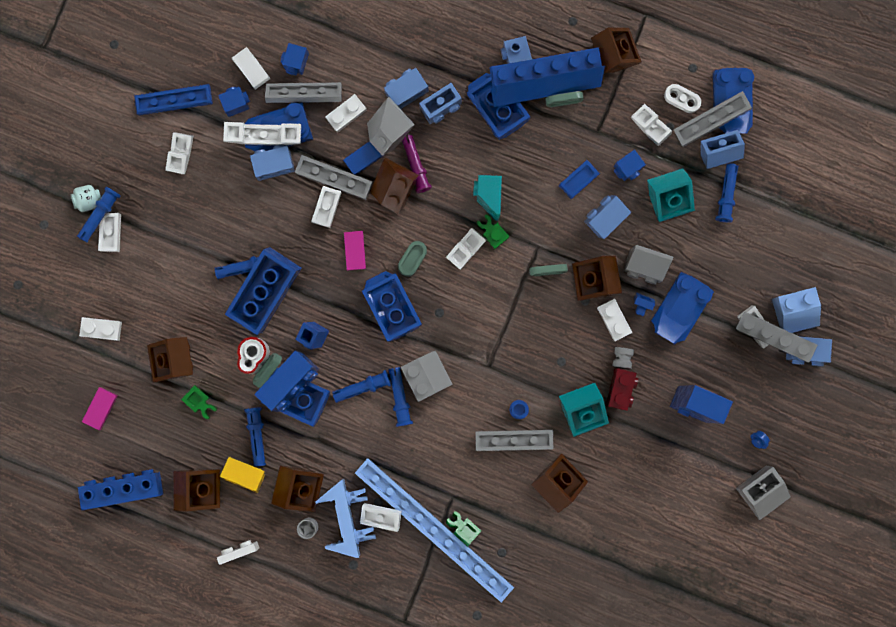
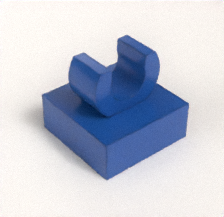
(643, 302)

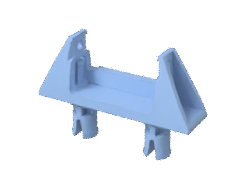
(350, 535)

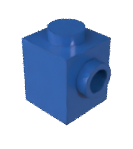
(294, 59)
(234, 101)
(629, 166)
(312, 335)

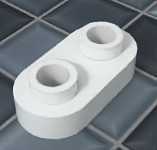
(682, 97)

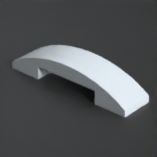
(262, 134)

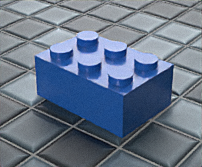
(287, 382)

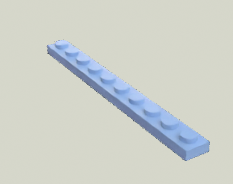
(434, 530)

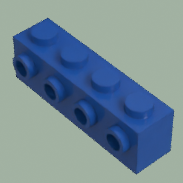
(120, 490)

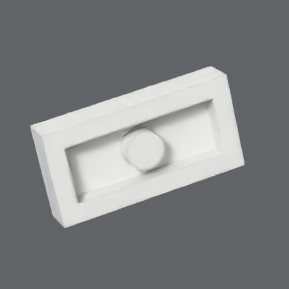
(346, 113)
(326, 207)
(110, 233)
(614, 320)
(100, 329)
(380, 517)
(230, 554)

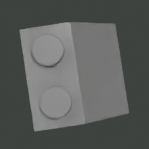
(647, 264)
(426, 376)

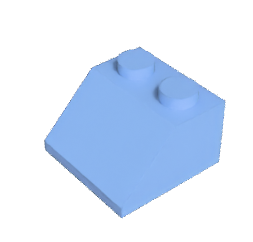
(798, 310)

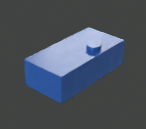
(263, 291)
(701, 404)

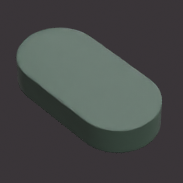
(564, 99)
(412, 258)
(548, 270)
(267, 370)

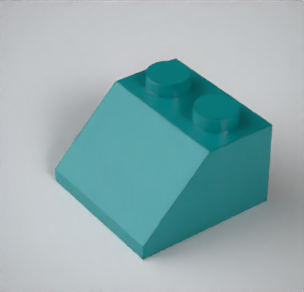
(489, 194)
(671, 194)
(584, 409)

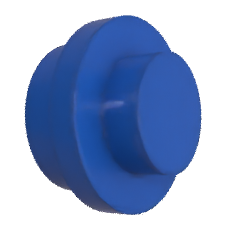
(519, 409)
(760, 440)

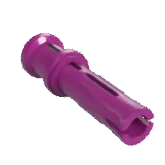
(421, 183)

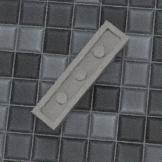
(303, 92)
(713, 119)
(333, 177)
(776, 337)
(514, 440)

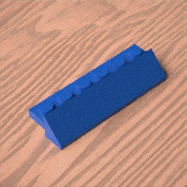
(546, 76)

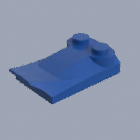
(728, 83)
(292, 114)
(501, 119)
(391, 306)
(681, 308)
(308, 404)

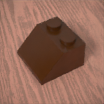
(616, 49)
(393, 185)
(596, 278)
(170, 359)
(560, 483)
(196, 489)
(297, 489)

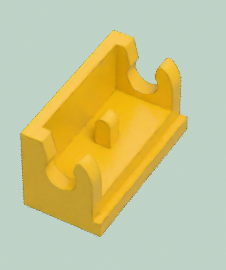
(243, 474)

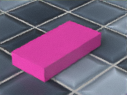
(355, 250)
(99, 408)

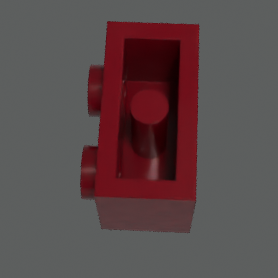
(621, 389)

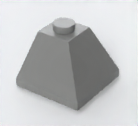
(388, 127)

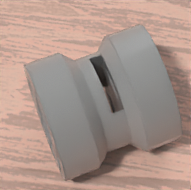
(623, 358)
(305, 530)

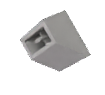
(764, 491)

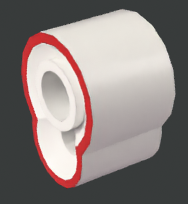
(252, 354)

